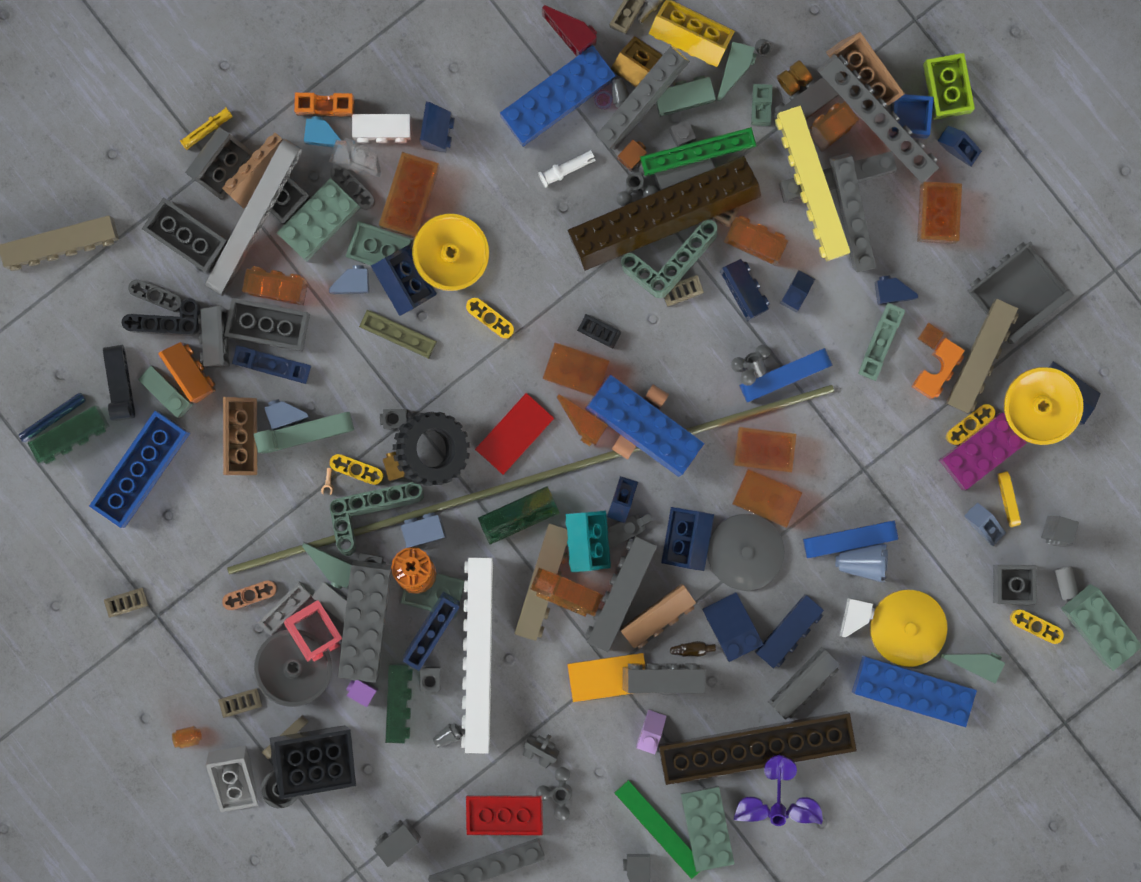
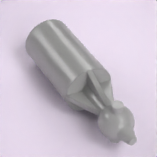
(1066, 583)

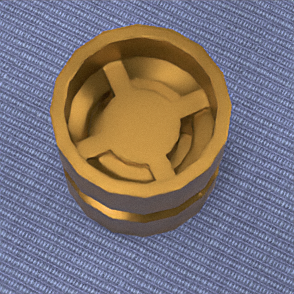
(794, 78)

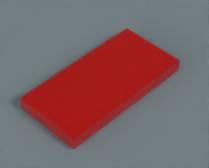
(514, 433)
(504, 815)

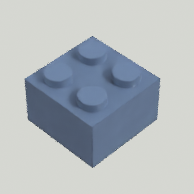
(423, 530)

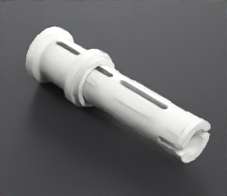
(557, 172)

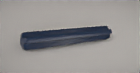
(52, 417)

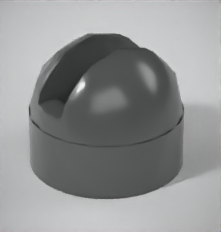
(763, 47)

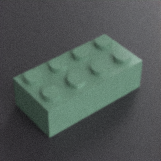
(318, 219)
(1101, 627)
(707, 828)

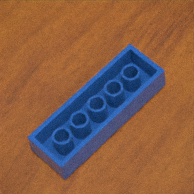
(557, 96)
(644, 426)
(139, 469)
(914, 691)

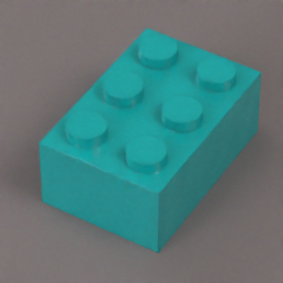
(588, 541)

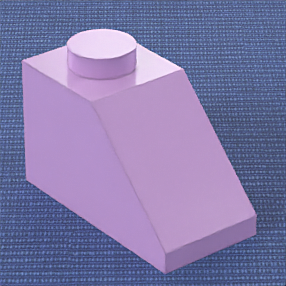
(651, 732)

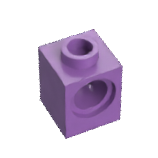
(361, 692)

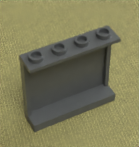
(1023, 283)

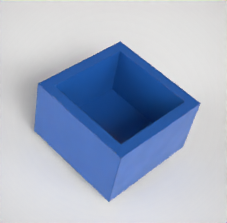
(915, 113)

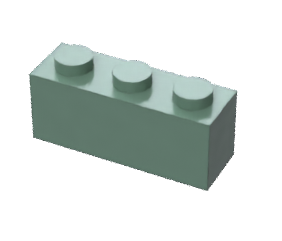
(686, 96)

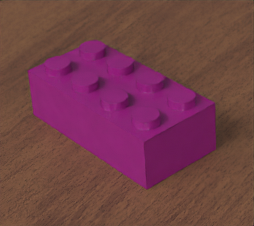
(982, 452)

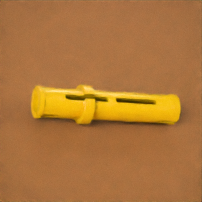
(206, 128)

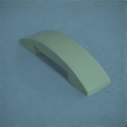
(881, 341)

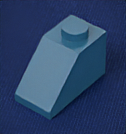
(319, 133)

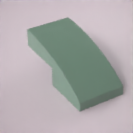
(761, 105)

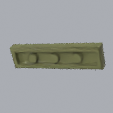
(397, 334)

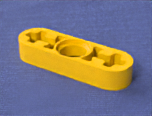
(475, 313)
(978, 412)
(345, 460)
(1009, 499)
(1046, 637)

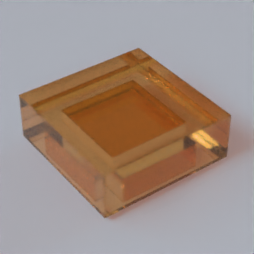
(930, 336)

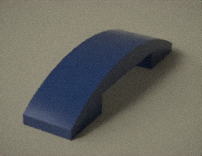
(271, 364)

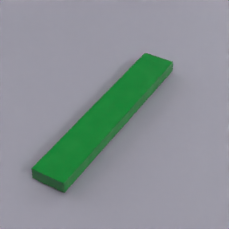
(698, 151)
(657, 827)

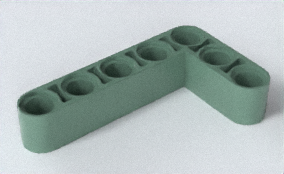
(673, 264)
(271, 440)
(368, 507)

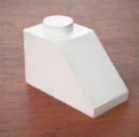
(856, 616)

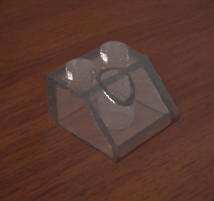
(355, 158)

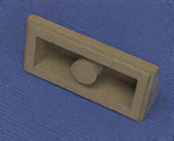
(626, 15)

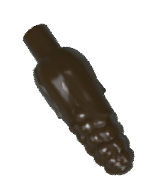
(694, 649)

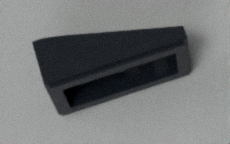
(613, 339)

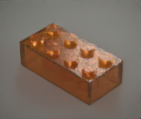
(409, 195)

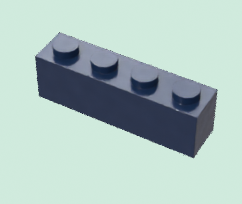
(431, 631)
(789, 631)

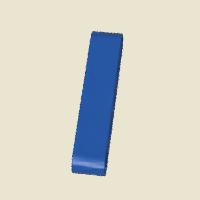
(787, 374)
(850, 539)

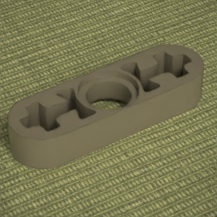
(294, 728)

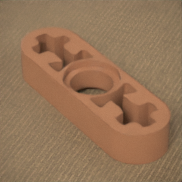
(265, 595)

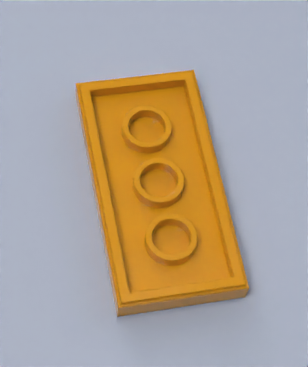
(600, 676)

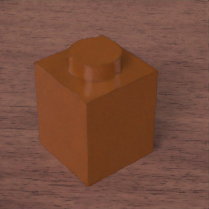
(631, 154)

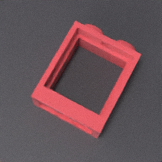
(290, 624)

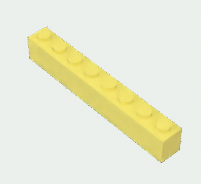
(813, 183)

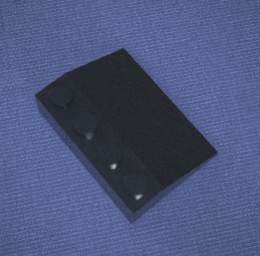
(313, 761)

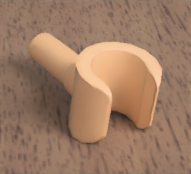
(328, 482)

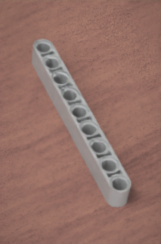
(253, 217)

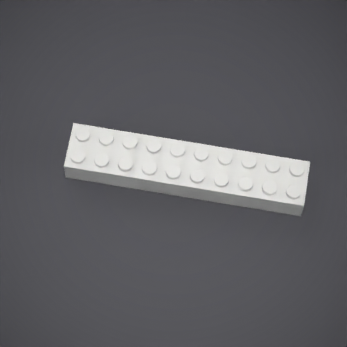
(478, 659)

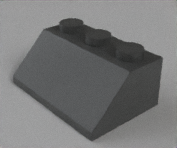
(218, 162)
(214, 342)

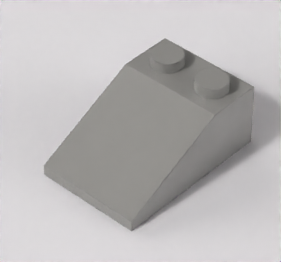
(232, 778)

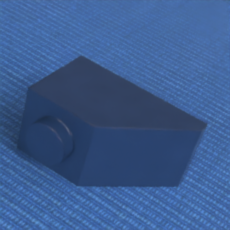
(959, 145)
(797, 291)
(893, 291)
(622, 499)

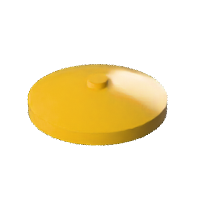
(450, 252)
(1043, 405)
(908, 628)

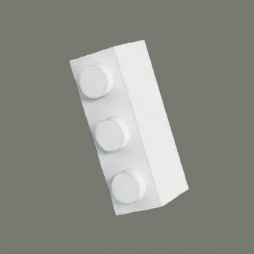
(381, 127)

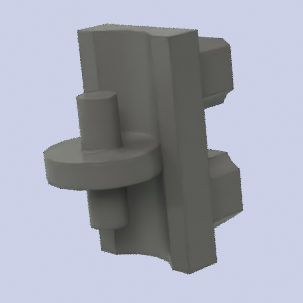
(541, 747)

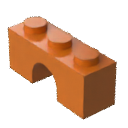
(315, 105)
(949, 356)

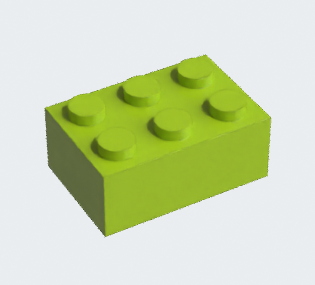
(949, 86)

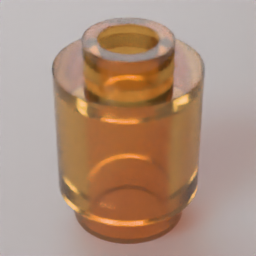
(186, 737)

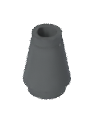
(619, 92)
(448, 735)

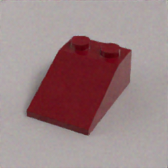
(571, 30)

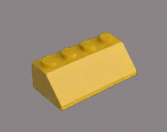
(691, 32)

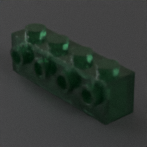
(68, 434)
(518, 515)
(397, 703)

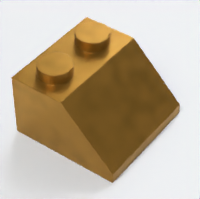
(635, 61)

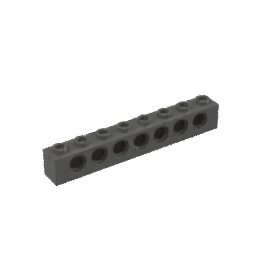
(922, 169)

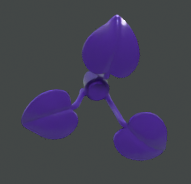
(804, 811)

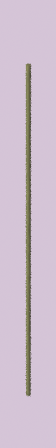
(525, 481)

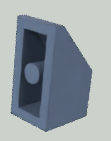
(352, 281)
(283, 414)
(985, 524)

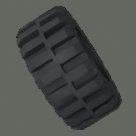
(455, 448)

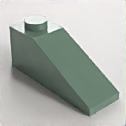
(737, 65)
(165, 392)
(332, 567)
(981, 664)

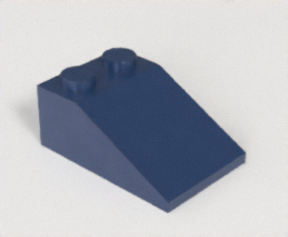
(436, 128)
(732, 627)

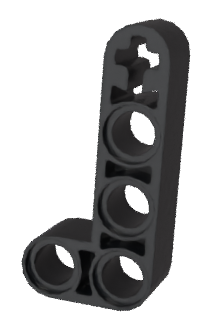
(160, 321)
(118, 383)

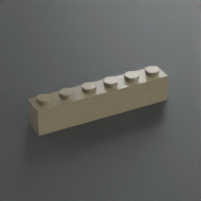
(58, 242)
(982, 355)
(549, 559)

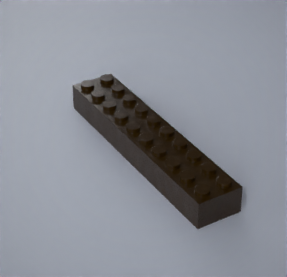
(664, 213)
(754, 746)

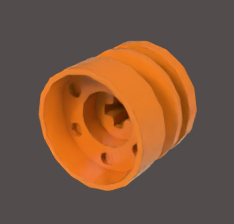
(413, 581)

